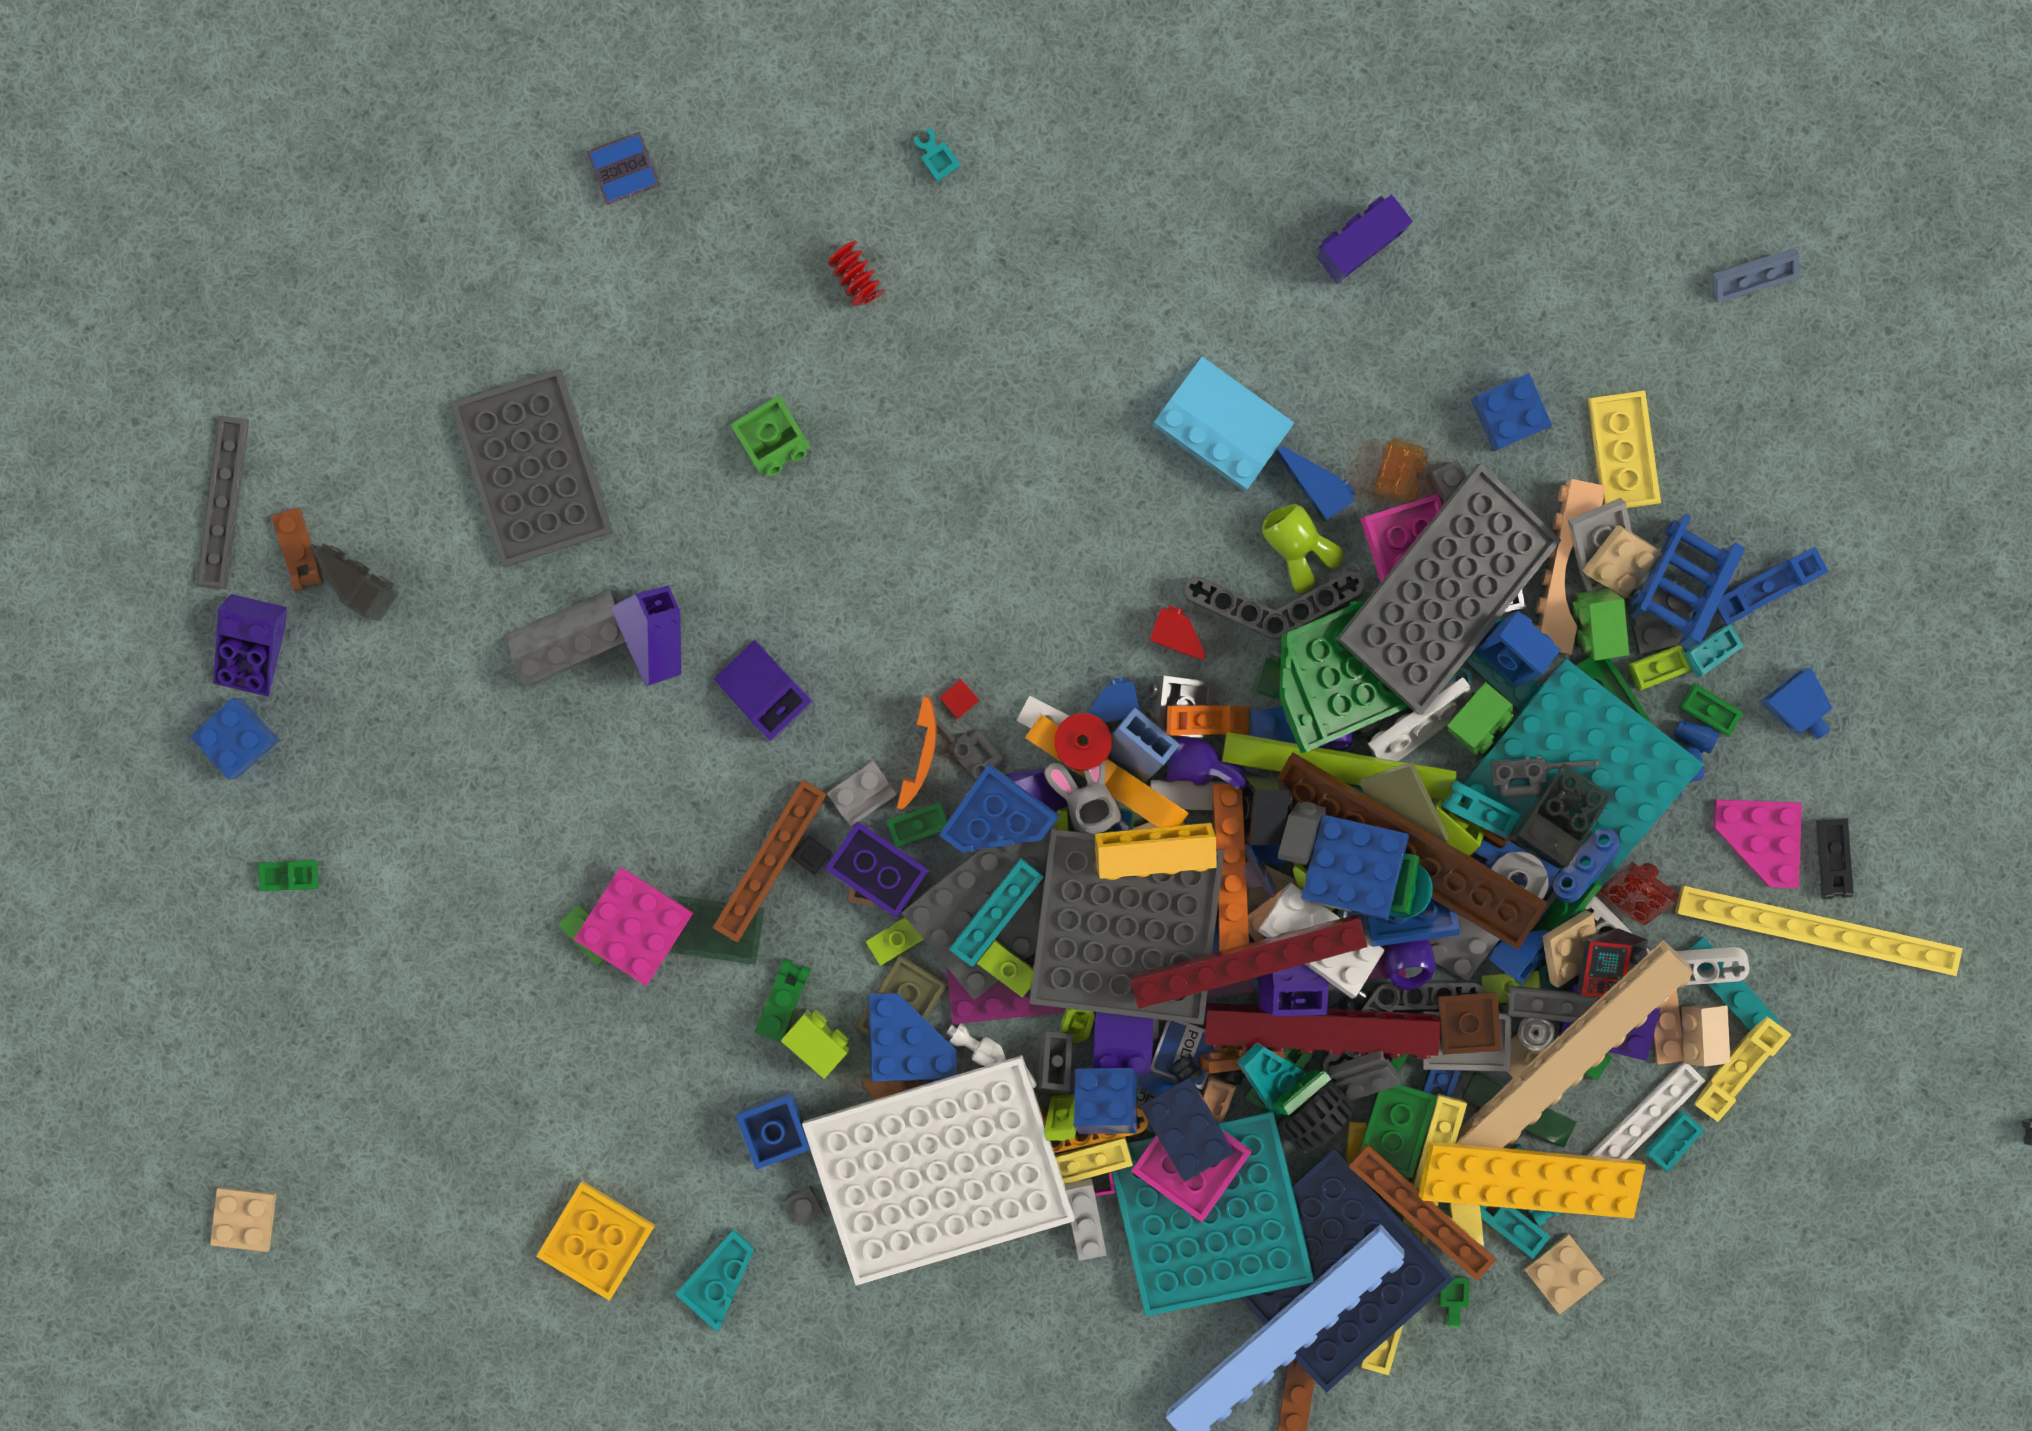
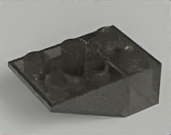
(355, 587)
(1561, 817)

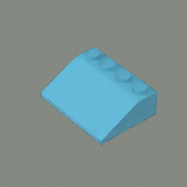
(1223, 424)

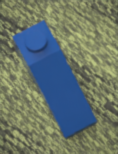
(1322, 488)

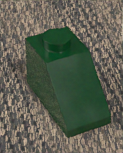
(1268, 678)

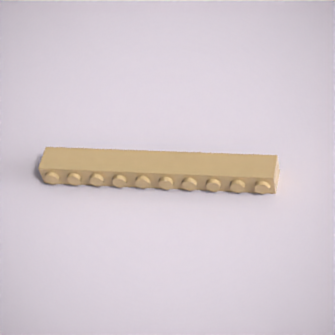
(1577, 1049)

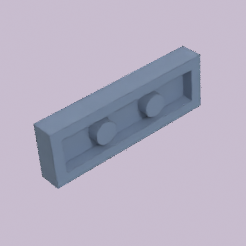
(1756, 275)

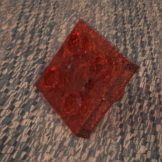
(1639, 892)

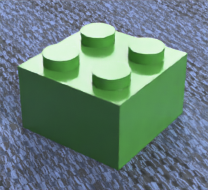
(1601, 624)
(1481, 720)

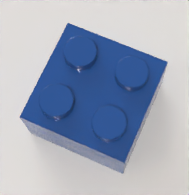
(1511, 412)
(1517, 649)
(234, 738)
(1105, 1101)
(773, 1130)

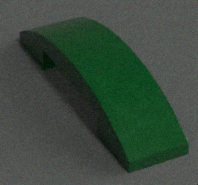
(1550, 1125)

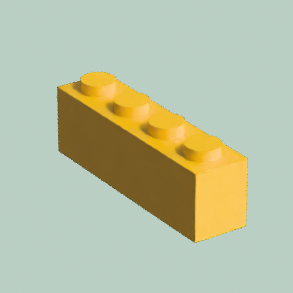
(1155, 851)

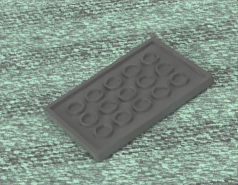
(532, 467)
(956, 898)

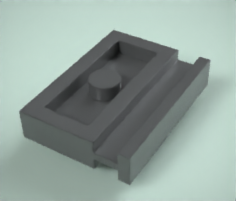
(1365, 1075)

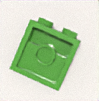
(771, 437)

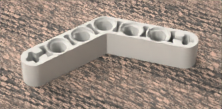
(1605, 917)

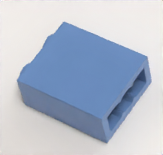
(1141, 746)

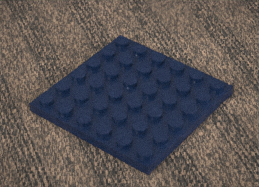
(1335, 1215)

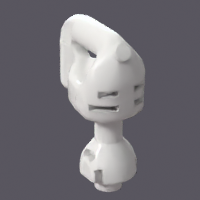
(984, 1052)

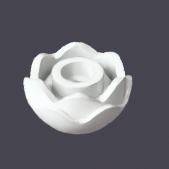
(1536, 1042)

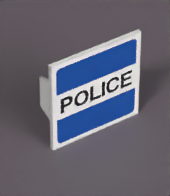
(1177, 1041)

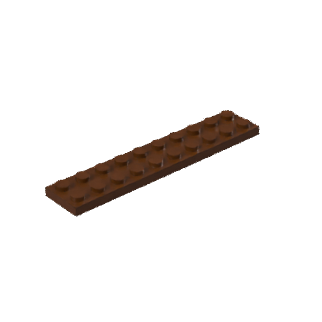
(1456, 878)

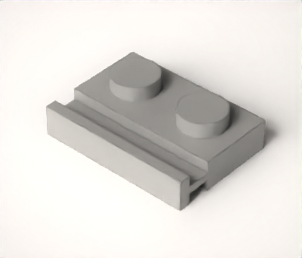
(862, 793)

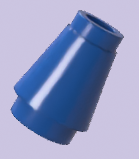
(1697, 736)

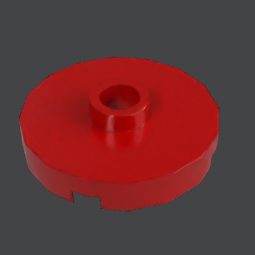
(1083, 757)

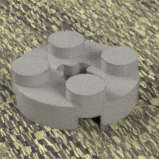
(1529, 865)

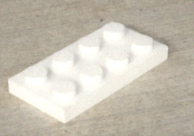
(1415, 729)
(1343, 971)

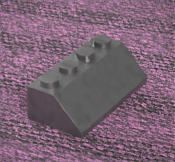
(565, 639)

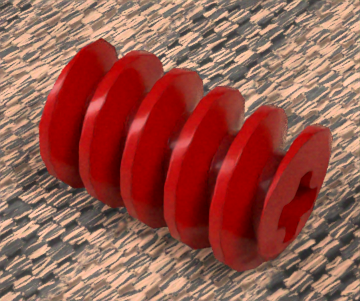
(854, 275)

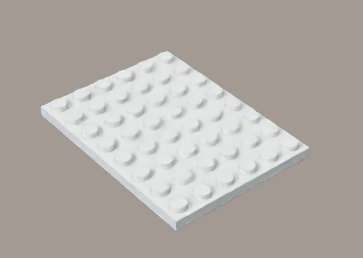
(938, 1170)

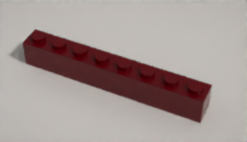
(1248, 961)
(1335, 1032)

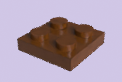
(1469, 1023)

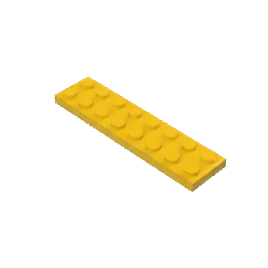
(1531, 1180)

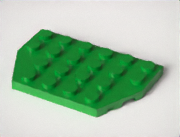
(1326, 686)

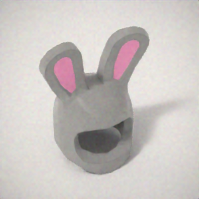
(1091, 807)

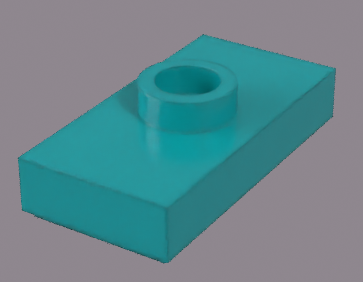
(1713, 650)
(1674, 1141)

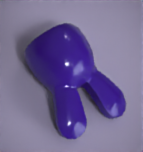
(1199, 763)
(1410, 955)

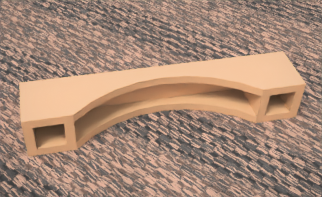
(1553, 608)

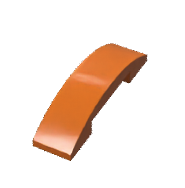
(927, 719)
(1207, 719)

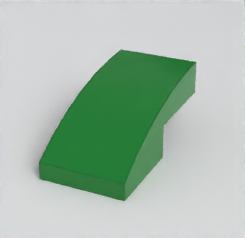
(288, 875)

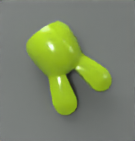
(1294, 539)

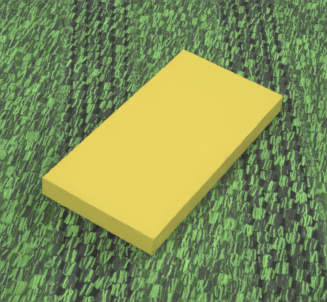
(1624, 448)

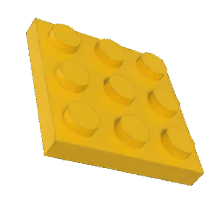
(595, 1240)

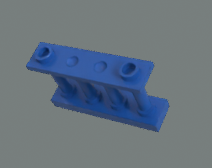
(1714, 582)

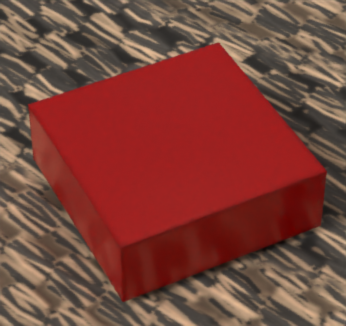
(959, 698)

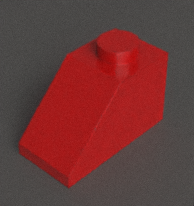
(1176, 633)

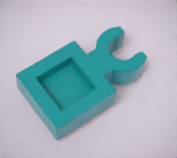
(938, 159)

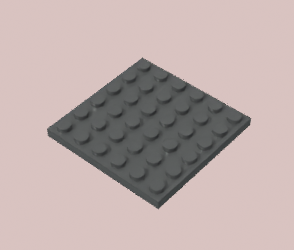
(1109, 929)

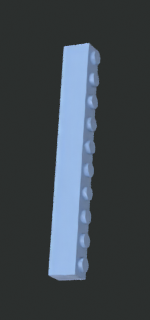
(1287, 1332)

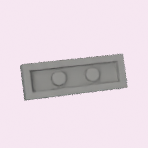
(1087, 1224)

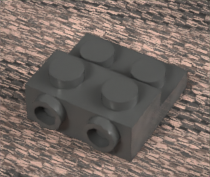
(1651, 631)
(1176, 691)

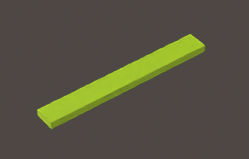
(1345, 766)

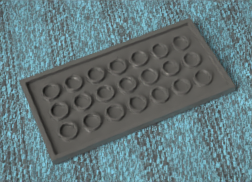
(1448, 589)

